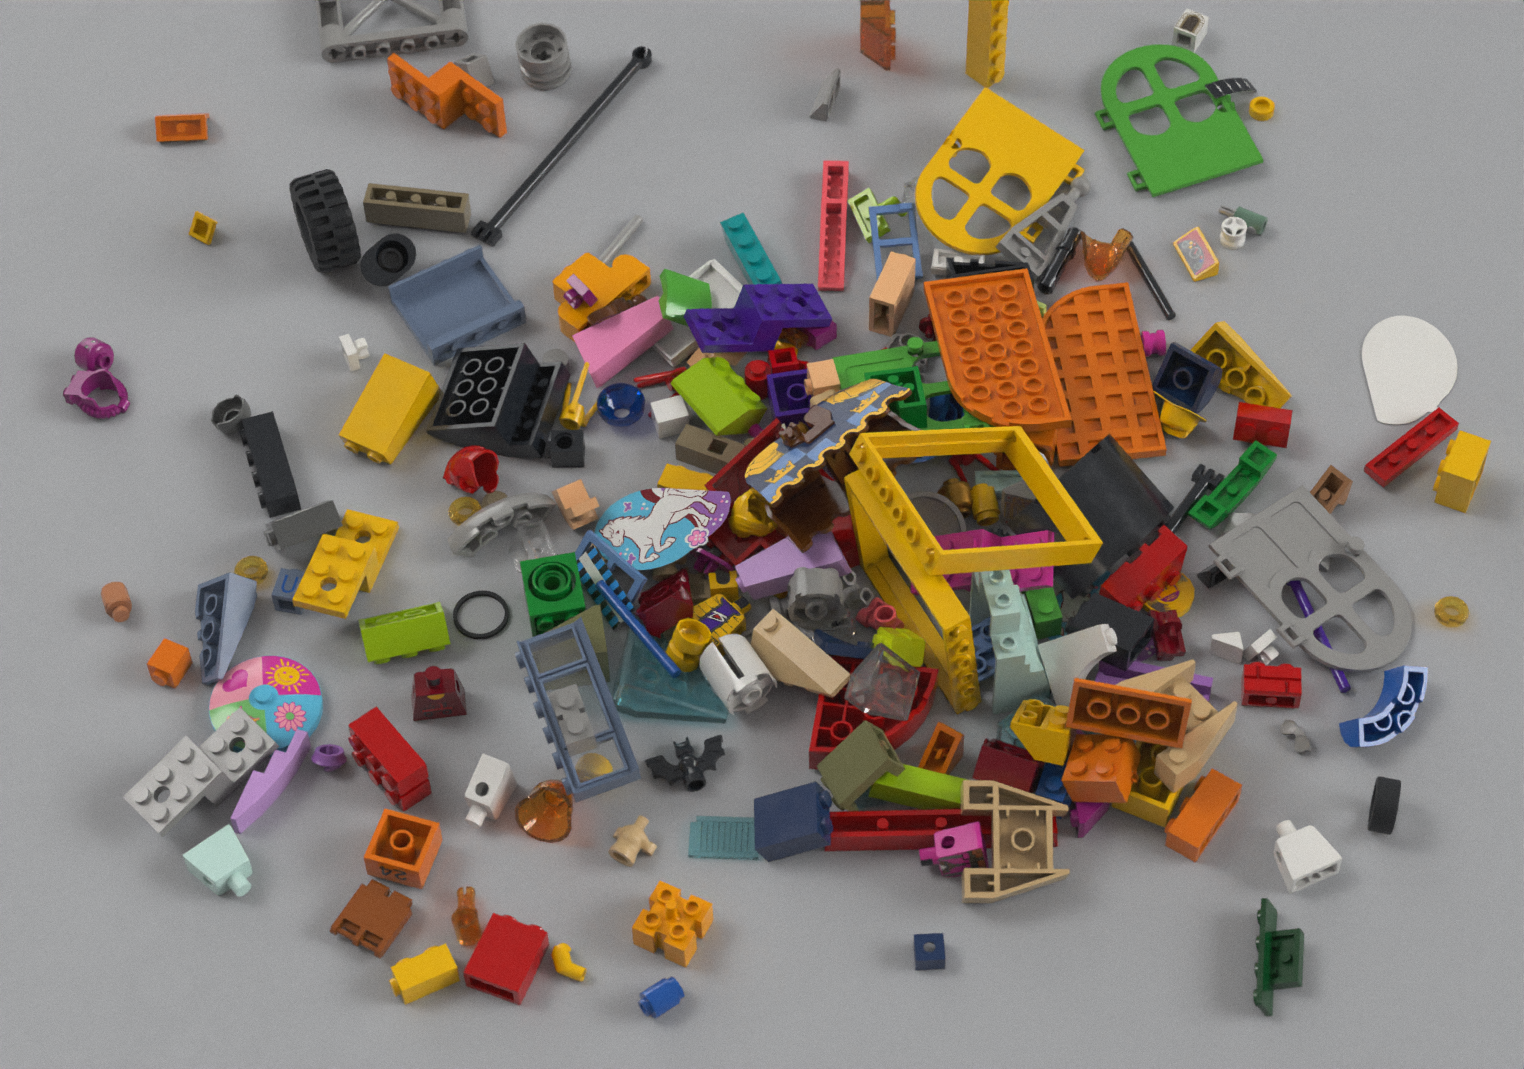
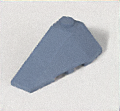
(224, 611)

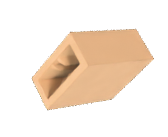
(892, 294)

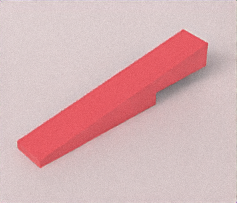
(833, 225)

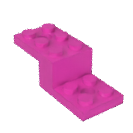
(1026, 578)

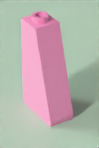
(621, 339)

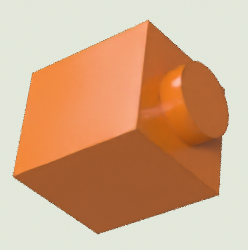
(169, 663)

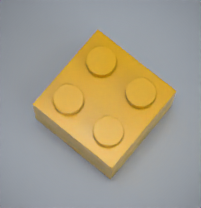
(1461, 471)

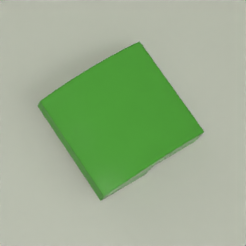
(682, 294)

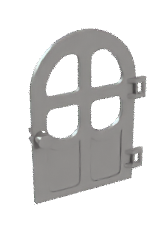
(1288, 545)

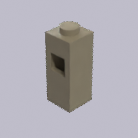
(705, 449)

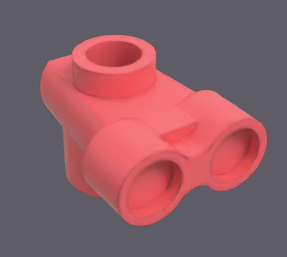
(879, 615)

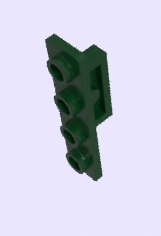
(1278, 958)

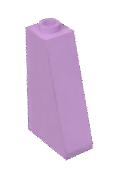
(773, 567)

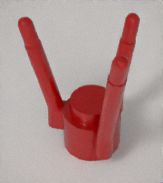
(652, 379)
(967, 459)

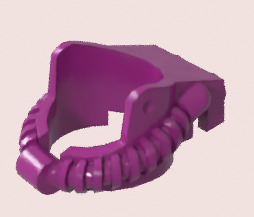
(87, 381)

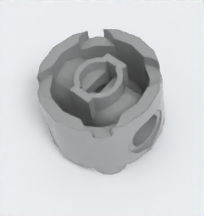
(815, 597)

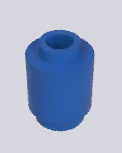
(660, 997)

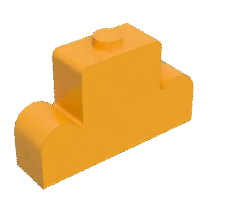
(623, 279)

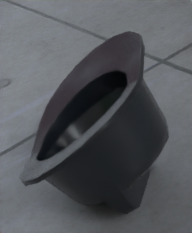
(388, 259)

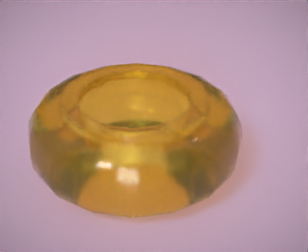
(462, 503)
(250, 562)
(1451, 620)

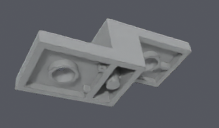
(201, 771)

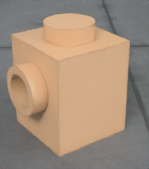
(821, 377)

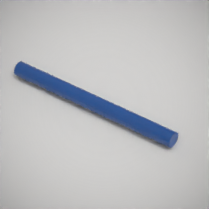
(638, 629)

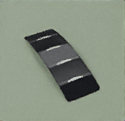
(1229, 86)

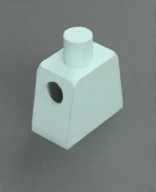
(220, 863)

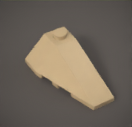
(795, 658)

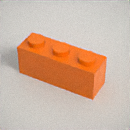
(1202, 814)

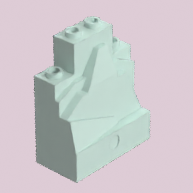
(1018, 662)

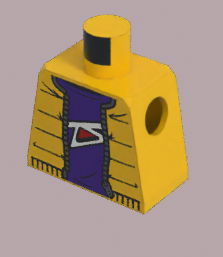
(722, 617)

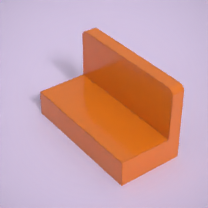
(181, 127)

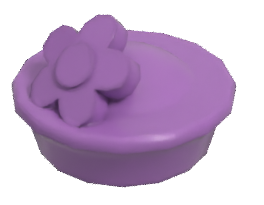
(329, 756)

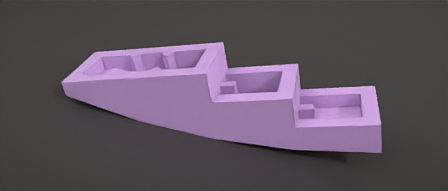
(266, 787)

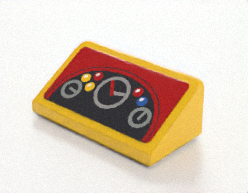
(1197, 255)

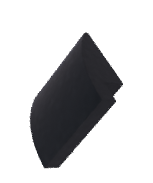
(499, 400)

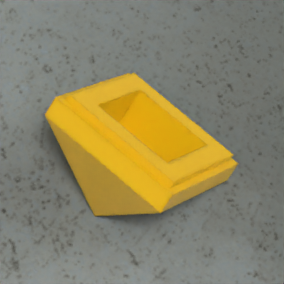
(202, 228)

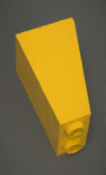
(389, 409)

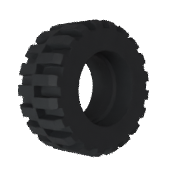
(325, 221)

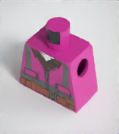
(956, 850)

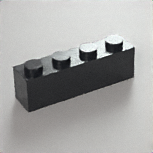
(271, 465)

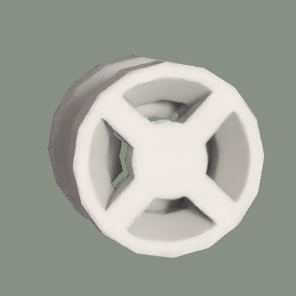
(1233, 233)

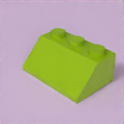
(720, 396)
(404, 633)

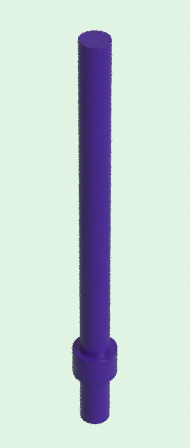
(1319, 633)

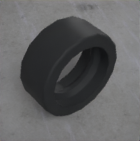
(1384, 805)

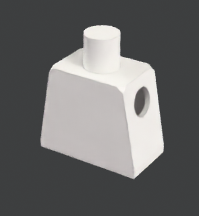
(488, 790)
(1304, 856)

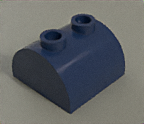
(1187, 378)

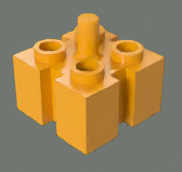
(672, 923)

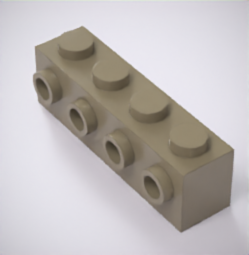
(417, 207)

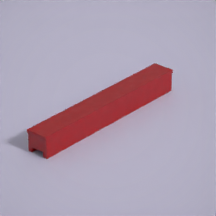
(901, 829)

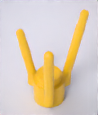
(573, 414)

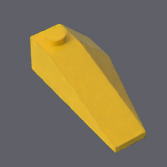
(1242, 369)

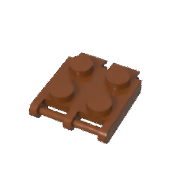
(373, 917)

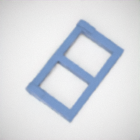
(913, 240)
(615, 559)

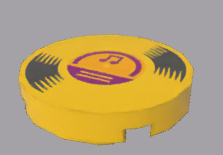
(1174, 597)

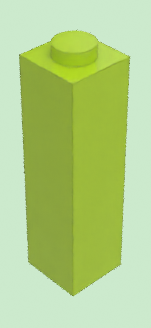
(919, 789)

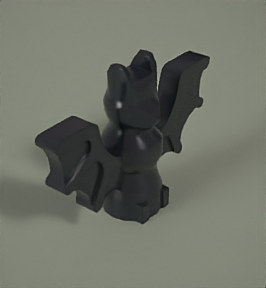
(689, 768)

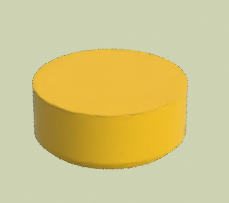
(1261, 108)

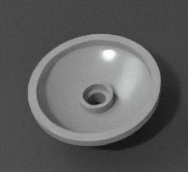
(938, 513)

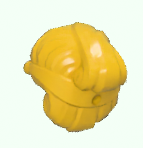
(749, 517)

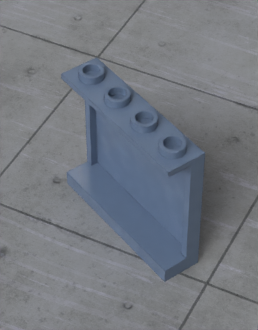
(456, 305)

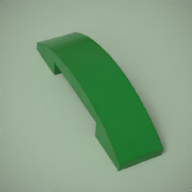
(1235, 487)

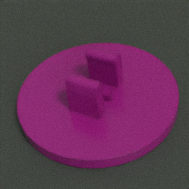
(714, 563)

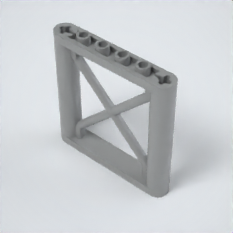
(340, 46)

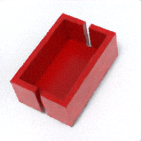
(389, 759)

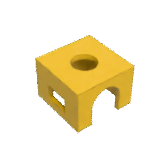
(728, 590)

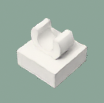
(353, 351)
(1262, 649)

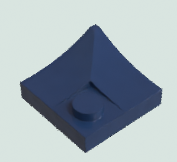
(835, 646)

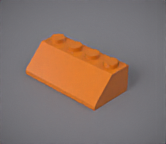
(1128, 713)

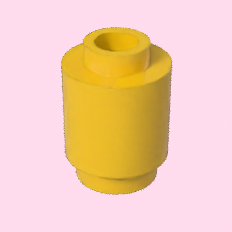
(985, 504)

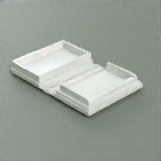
(724, 294)

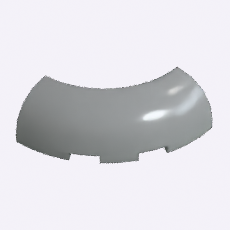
(485, 523)

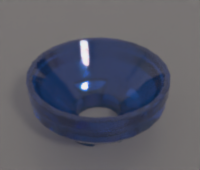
(621, 397)

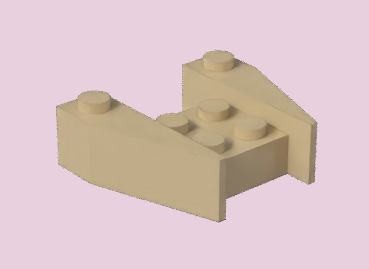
(1204, 727)
(1018, 841)

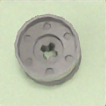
(543, 56)

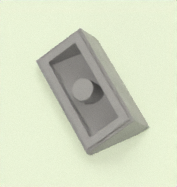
(826, 96)

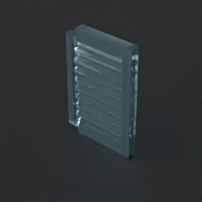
(722, 838)

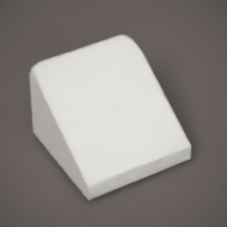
(1227, 646)

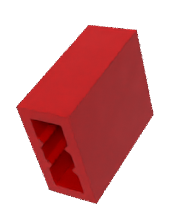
(506, 958)

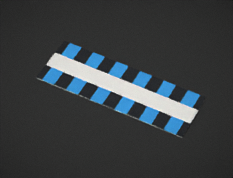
(593, 569)

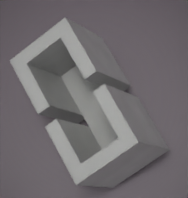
(576, 725)

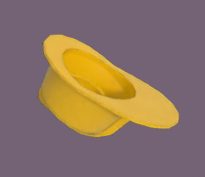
(1178, 420)

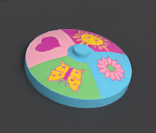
(274, 693)

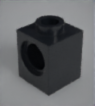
(566, 448)

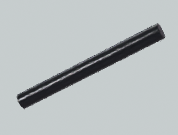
(1150, 282)

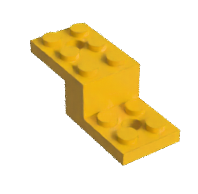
(345, 563)

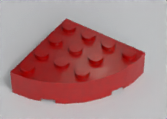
(839, 718)

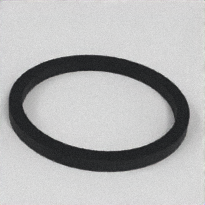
(485, 635)

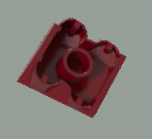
(666, 603)

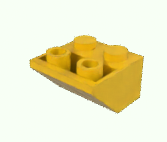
(1044, 731)

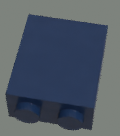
(792, 821)

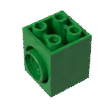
(551, 591)

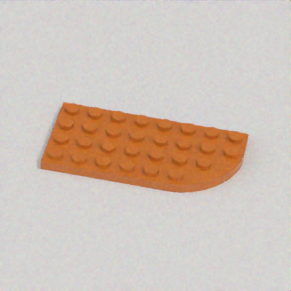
(1102, 374)

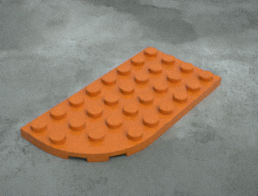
(997, 350)

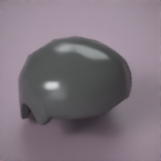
(229, 413)

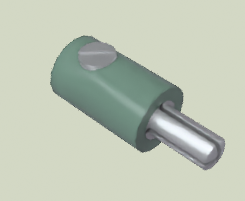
(1255, 222)

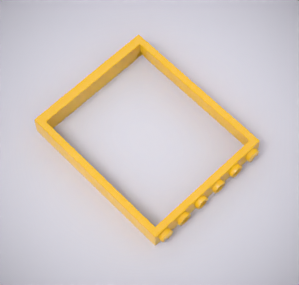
(1081, 539)
(954, 655)

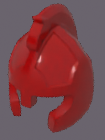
(473, 469)

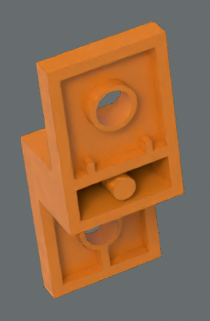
(447, 95)

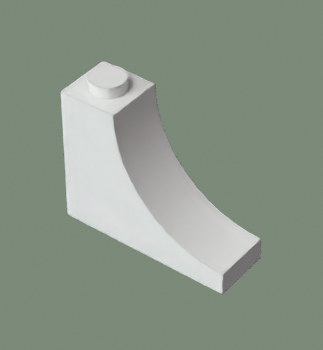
(1074, 658)

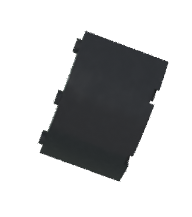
(1116, 503)

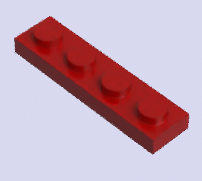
(1411, 447)

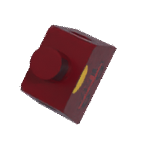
(437, 694)

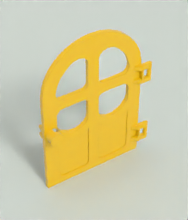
(1014, 147)

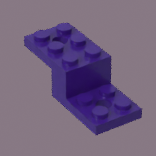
(757, 318)

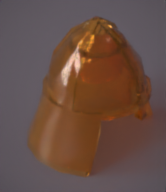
(1103, 257)
(546, 812)

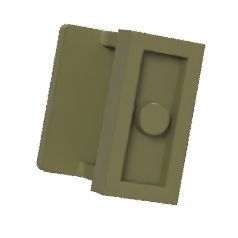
(858, 764)

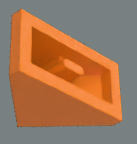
(943, 750)

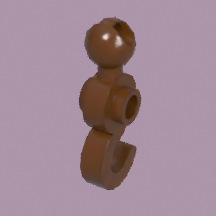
(615, 307)

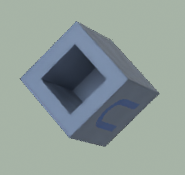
(285, 589)

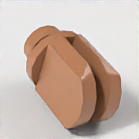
(116, 601)

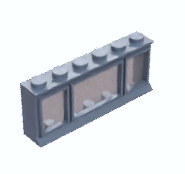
(567, 659)

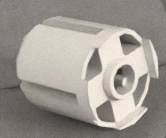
(755, 681)

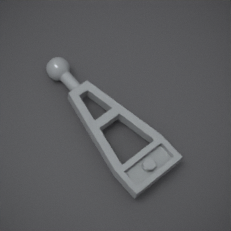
(1019, 249)

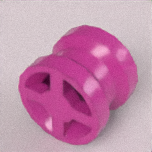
(1154, 343)

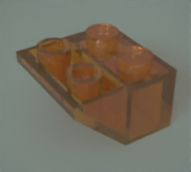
(877, 32)

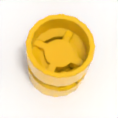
(688, 644)

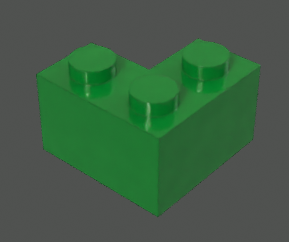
(912, 409)

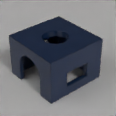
(929, 960)

